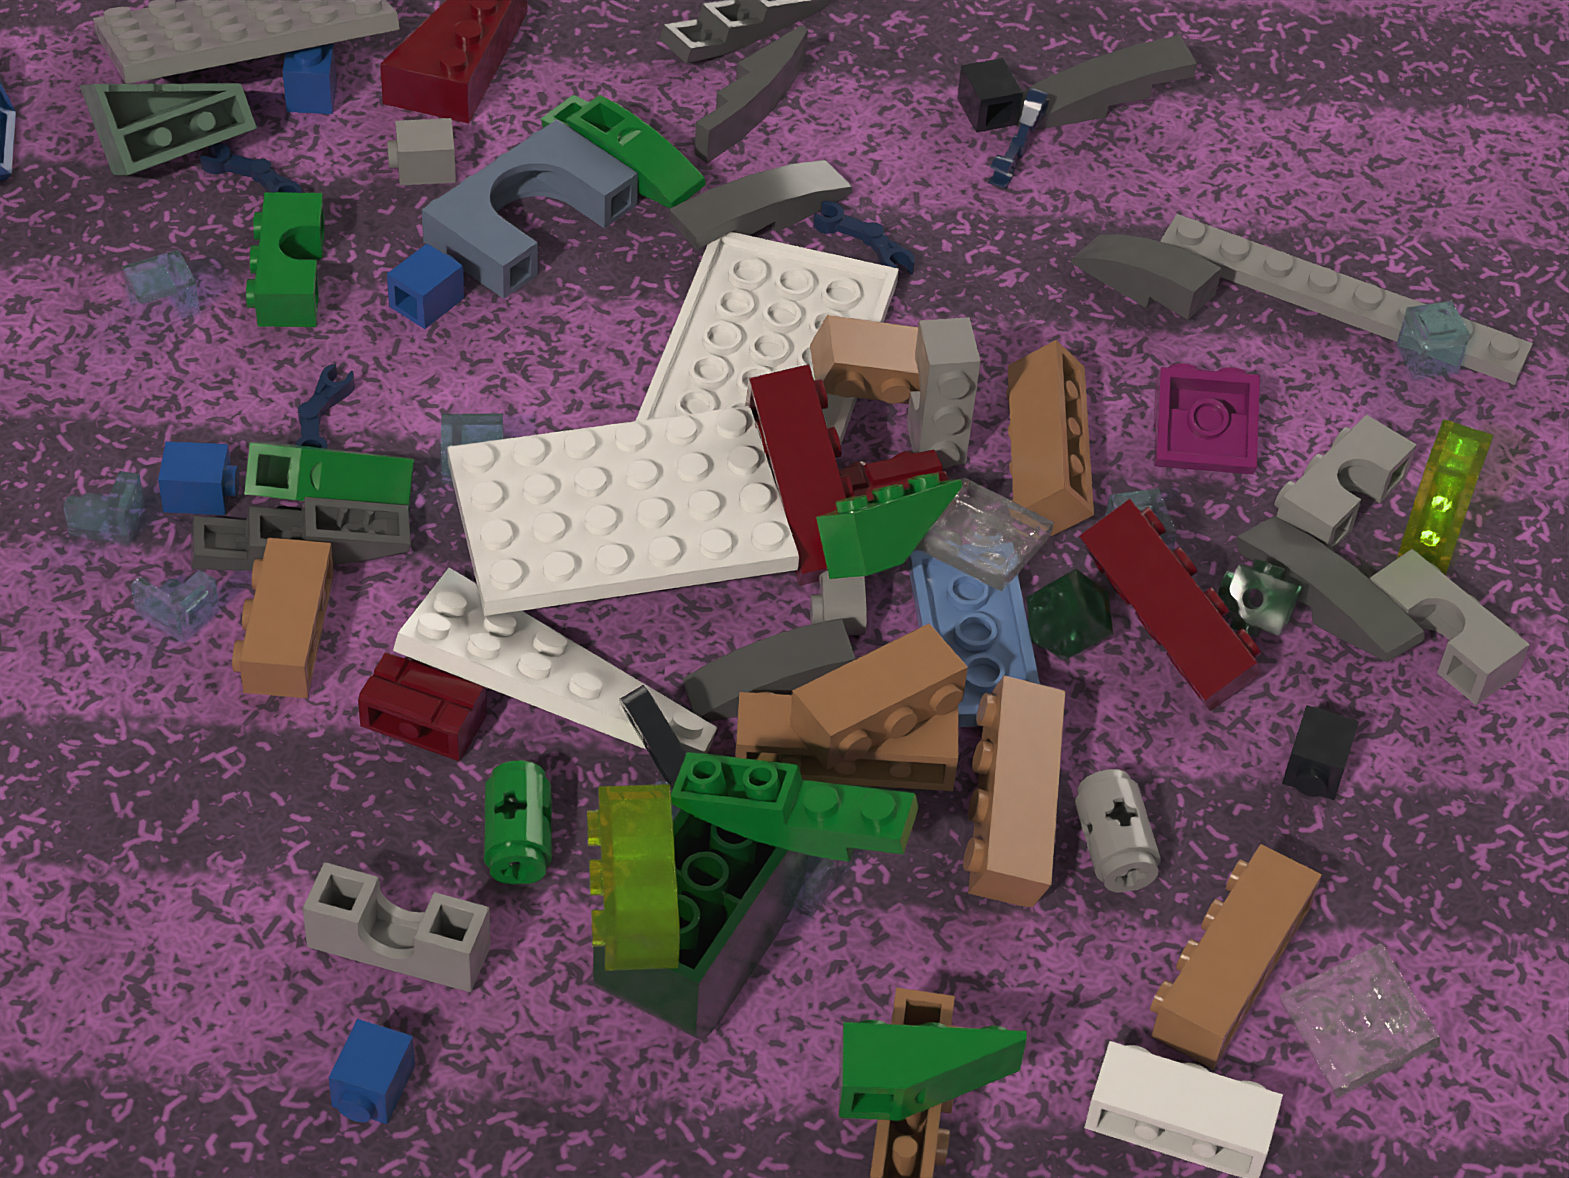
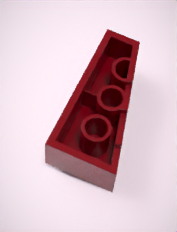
(451, 57)
(802, 457)
(1171, 604)

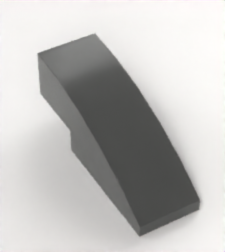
(1150, 271)
(768, 665)

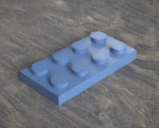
(978, 623)

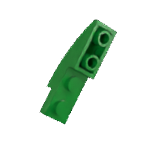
(661, 168)
(799, 815)

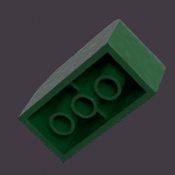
(729, 913)

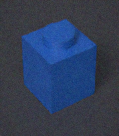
(310, 80)
(425, 285)
(197, 478)
(371, 1072)

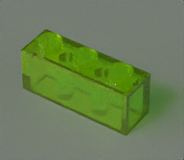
(1445, 493)
(634, 877)

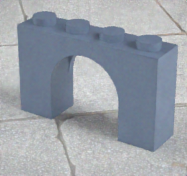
(546, 164)

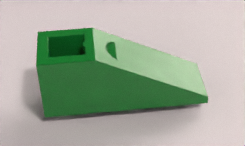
(315, 472)
(885, 530)
(911, 1068)

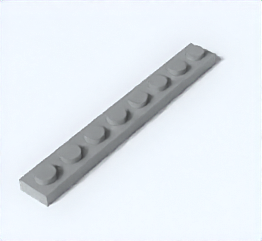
(1336, 294)

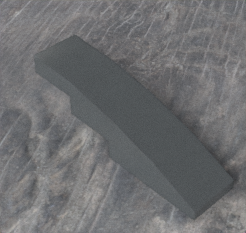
(733, 25)
(1112, 79)
(758, 88)
(758, 200)
(353, 528)
(1336, 591)

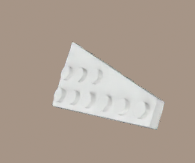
(532, 664)

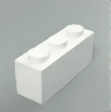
(1183, 1110)

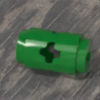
(518, 822)

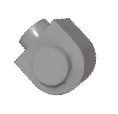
(840, 599)

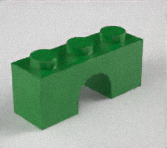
(285, 285)

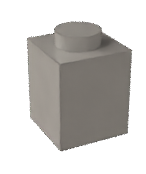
(423, 151)

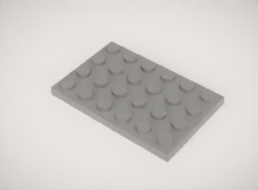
(212, 33)

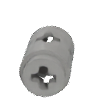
(1117, 831)

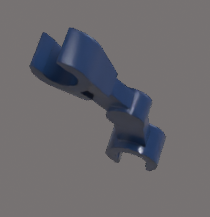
(1032, 114)
(259, 169)
(870, 233)
(325, 396)

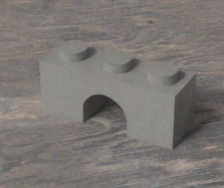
(948, 381)
(1361, 460)
(1480, 648)
(356, 921)

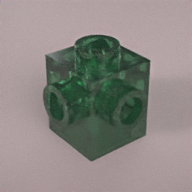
(1278, 598)
(1069, 615)

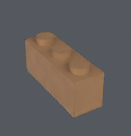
(866, 359)
(284, 618)
(878, 696)

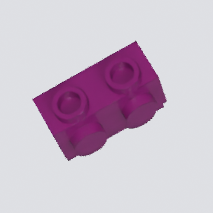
(1206, 419)

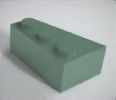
(163, 121)

